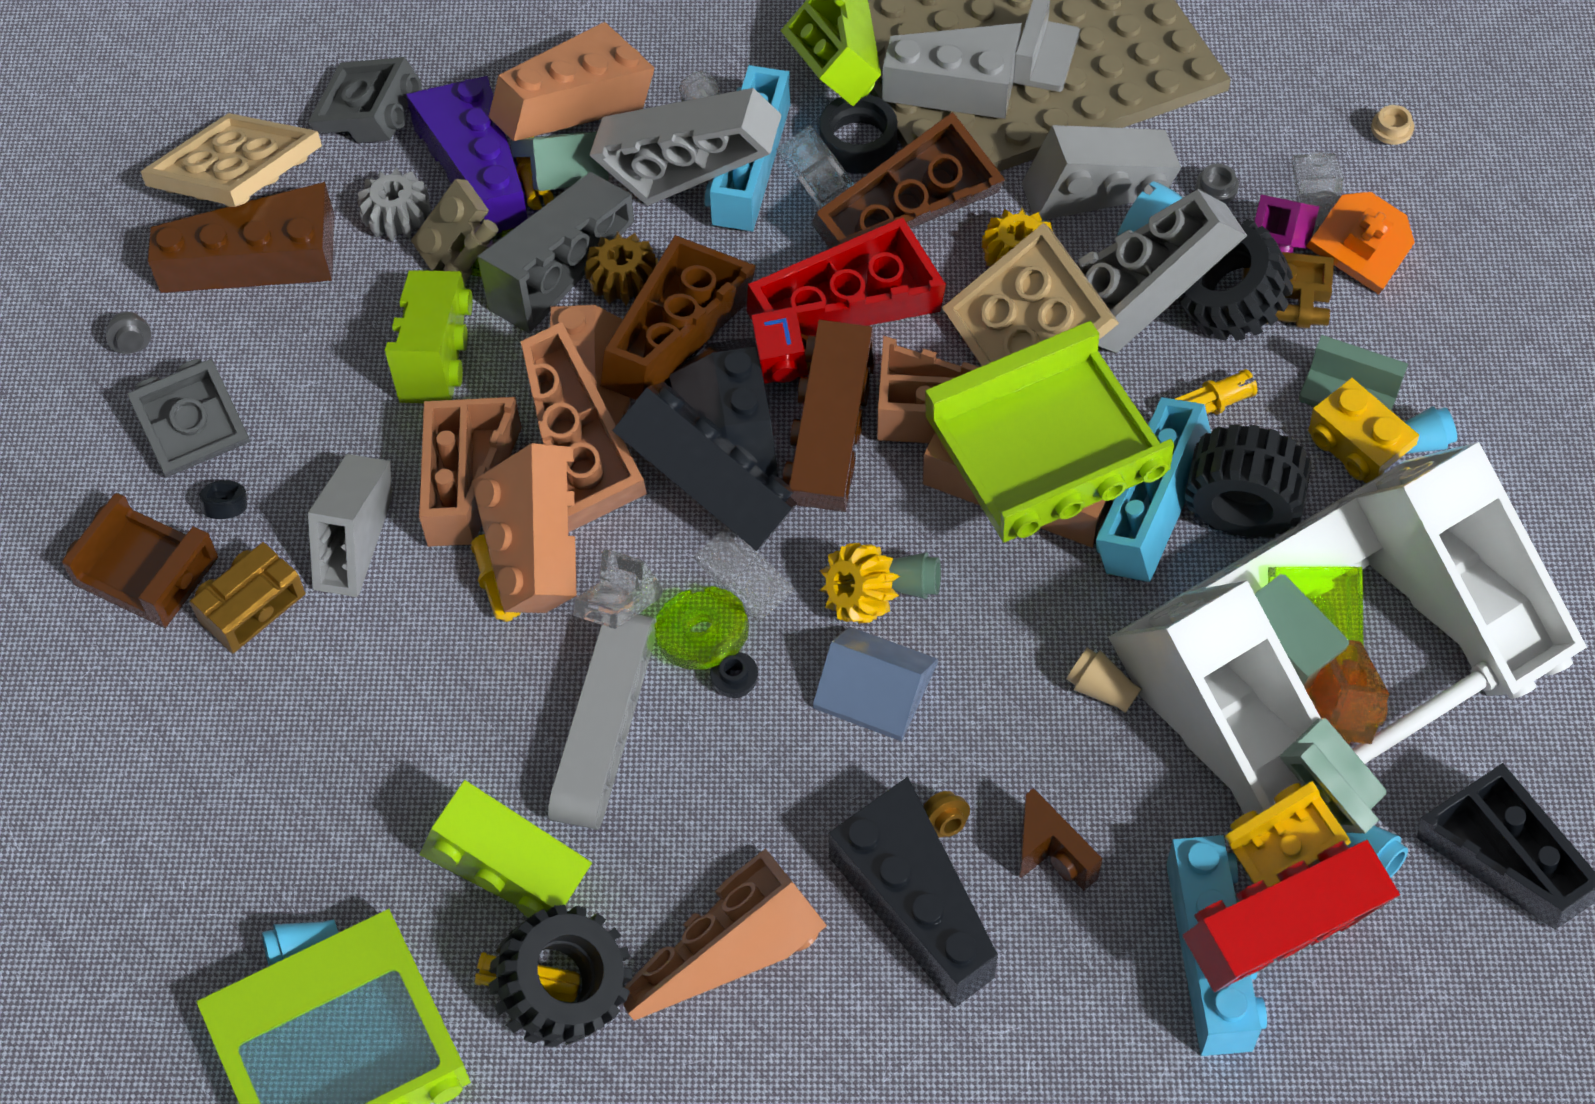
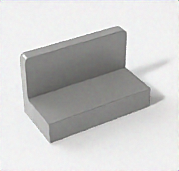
(1044, 50)

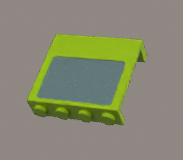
(336, 1026)

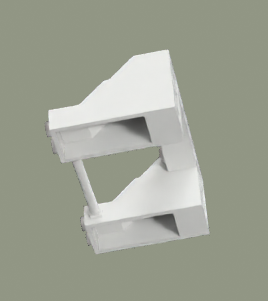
(1429, 528)

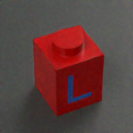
(780, 345)

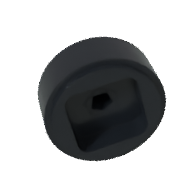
(223, 499)

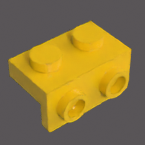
(1360, 431)
(1285, 833)

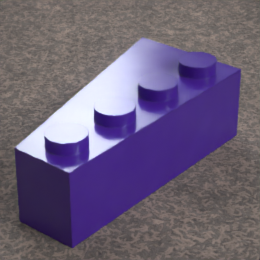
(470, 145)

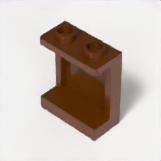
(139, 561)

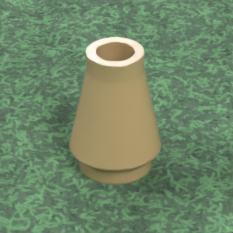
(1103, 680)

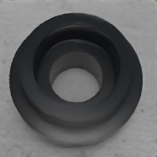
(737, 685)

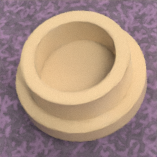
(1393, 125)

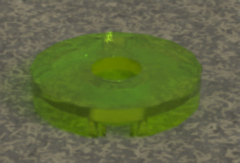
(703, 648)

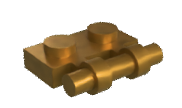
(1311, 283)

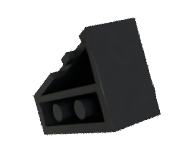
(1512, 847)

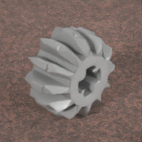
(394, 204)

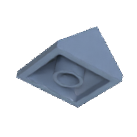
(873, 682)

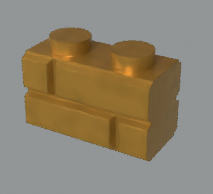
(247, 596)

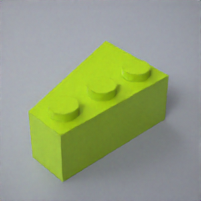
(837, 44)
(503, 852)

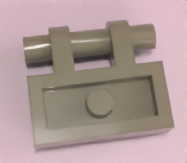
(452, 225)

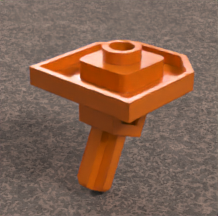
(1364, 238)

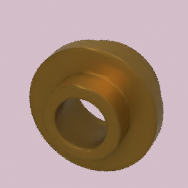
(947, 813)

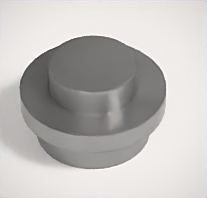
(1218, 182)
(128, 333)

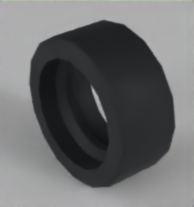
(868, 110)

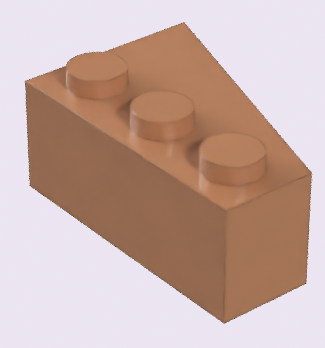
(526, 528)

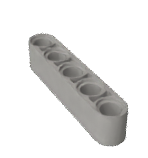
(602, 723)

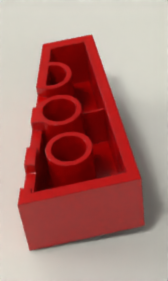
(858, 282)
(1289, 915)

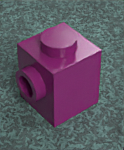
(1287, 221)

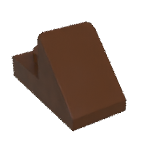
(1049, 834)

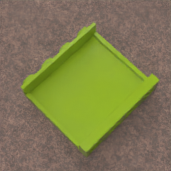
(1045, 433)

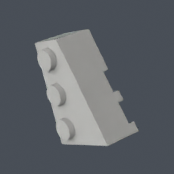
(953, 69)
(1097, 168)

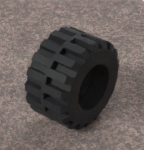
(1251, 301)
(1248, 481)
(593, 953)

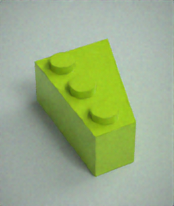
(429, 336)

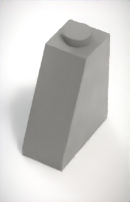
(348, 524)

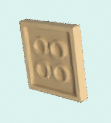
(231, 159)
(1026, 299)

